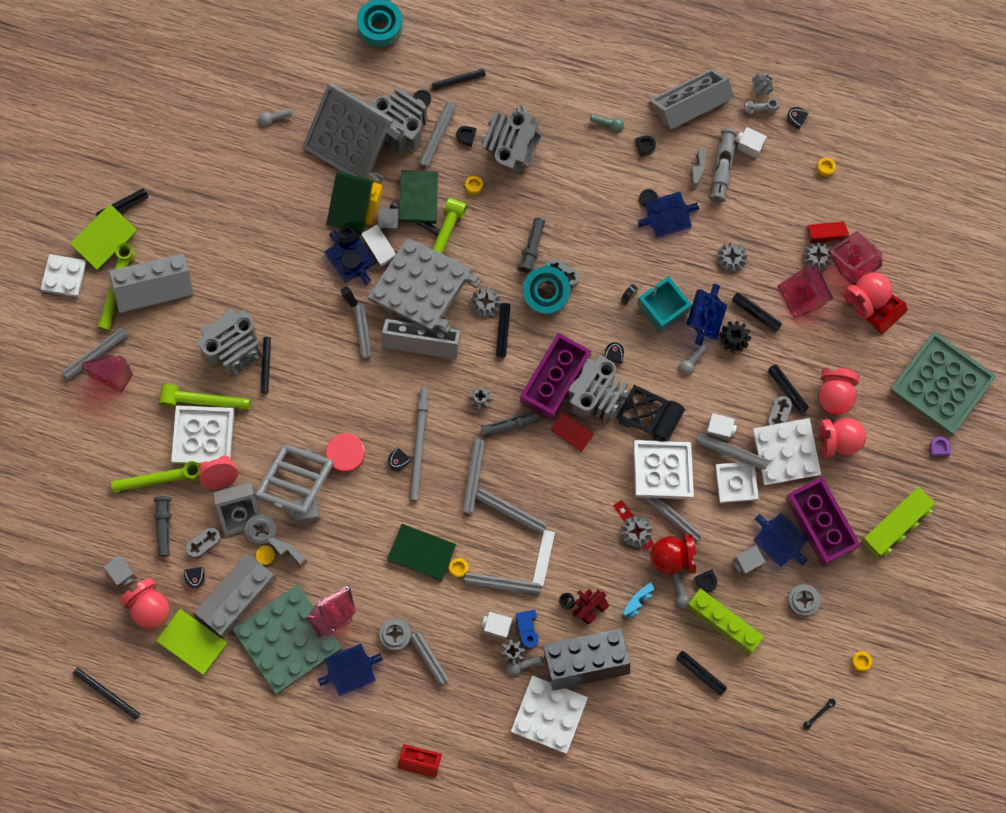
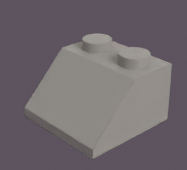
(236, 507)

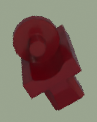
(586, 604)

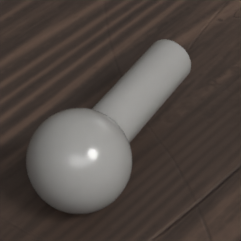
(266, 119)
(687, 366)
(682, 599)
(515, 670)

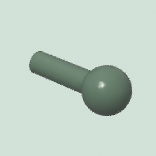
(615, 124)

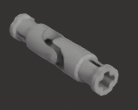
(721, 177)

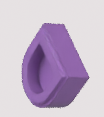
(940, 447)

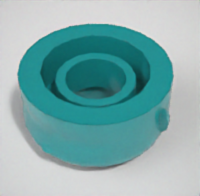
(379, 11)
(531, 285)

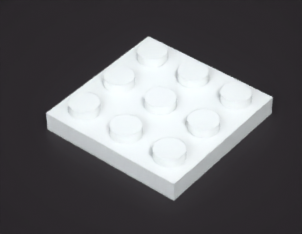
(202, 434)
(789, 451)
(663, 469)
(549, 715)

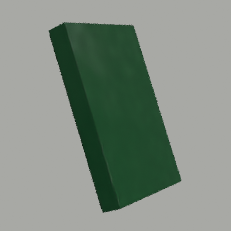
(418, 196)
(349, 202)
(421, 552)

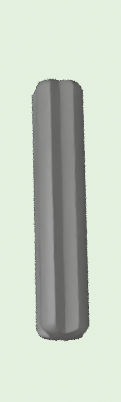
(363, 331)
(429, 658)

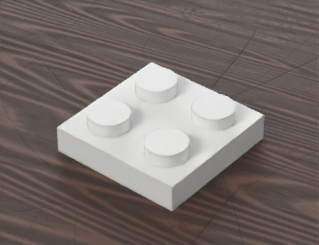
(64, 275)
(736, 482)

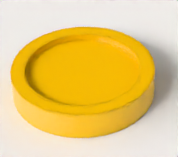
(265, 555)

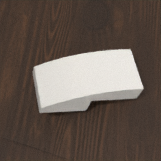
(379, 245)

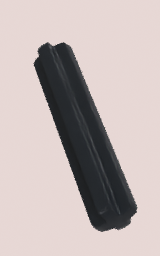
(129, 201)
(757, 312)
(503, 330)
(788, 388)
(701, 673)

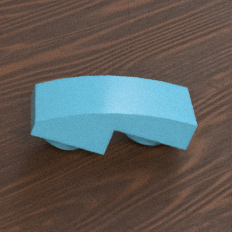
(633, 607)

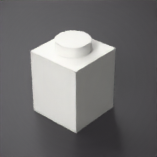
(750, 142)
(721, 427)
(496, 625)

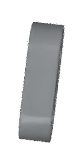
(566, 270)
(775, 410)
(201, 538)

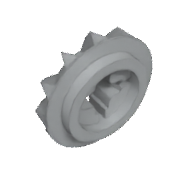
(811, 260)
(726, 263)
(491, 308)
(262, 537)
(632, 539)
(810, 593)
(388, 627)

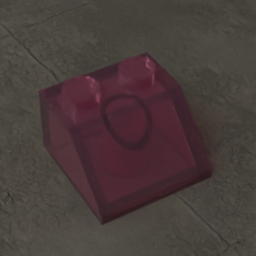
(855, 257)
(805, 291)
(109, 371)
(332, 612)

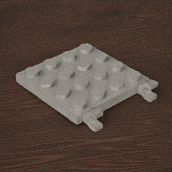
(349, 133)
(422, 285)

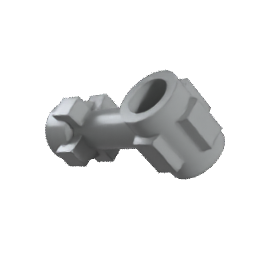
(770, 107)

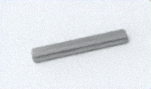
(437, 135)
(96, 352)
(732, 451)
(473, 477)
(511, 511)
(674, 517)
(502, 583)

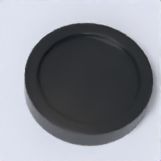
(424, 96)
(646, 195)
(351, 260)

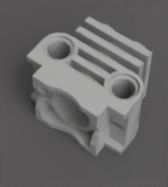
(407, 114)
(510, 139)
(230, 342)
(597, 391)

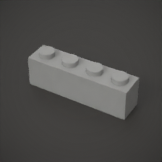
(416, 339)

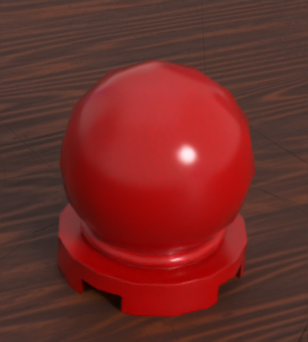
(672, 555)

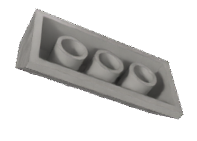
(692, 98)
(150, 283)
(235, 595)

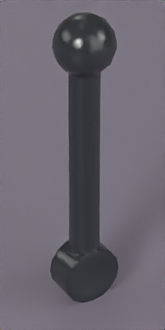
(807, 724)

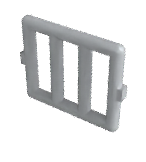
(309, 494)

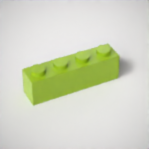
(898, 522)
(725, 621)

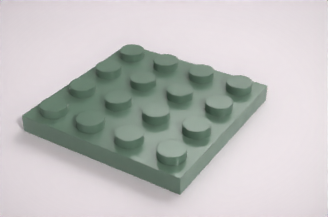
(943, 383)
(284, 640)

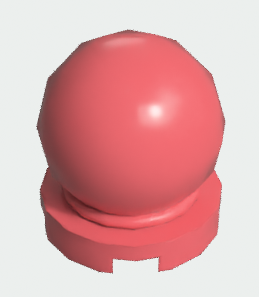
(869, 293)
(838, 391)
(843, 436)
(147, 606)

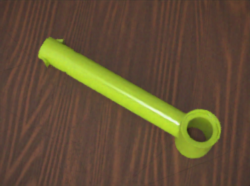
(454, 210)
(110, 304)
(171, 395)
(156, 478)

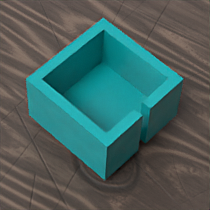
(665, 306)

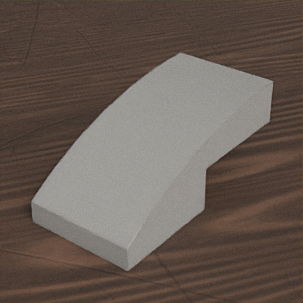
(696, 171)
(284, 548)

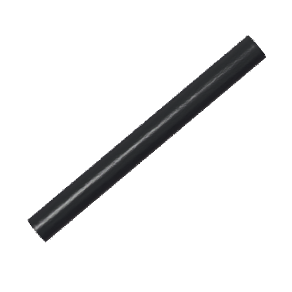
(106, 693)

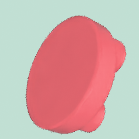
(345, 452)
(217, 473)

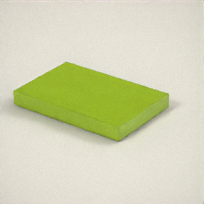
(102, 236)
(192, 642)

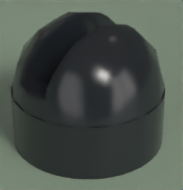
(563, 599)

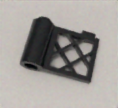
(665, 420)

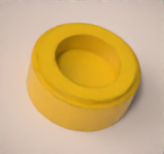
(826, 167)
(473, 185)
(458, 567)
(861, 661)

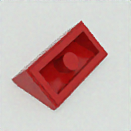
(827, 232)
(887, 315)
(572, 431)
(419, 760)

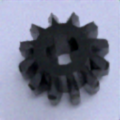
(732, 330)

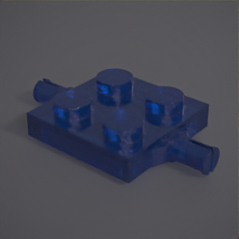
(668, 214)
(335, 255)
(707, 314)
(780, 539)
(350, 669)

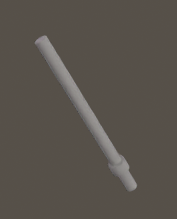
(422, 408)

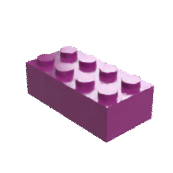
(554, 376)
(822, 521)

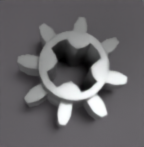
(762, 84)
(475, 396)
(509, 656)

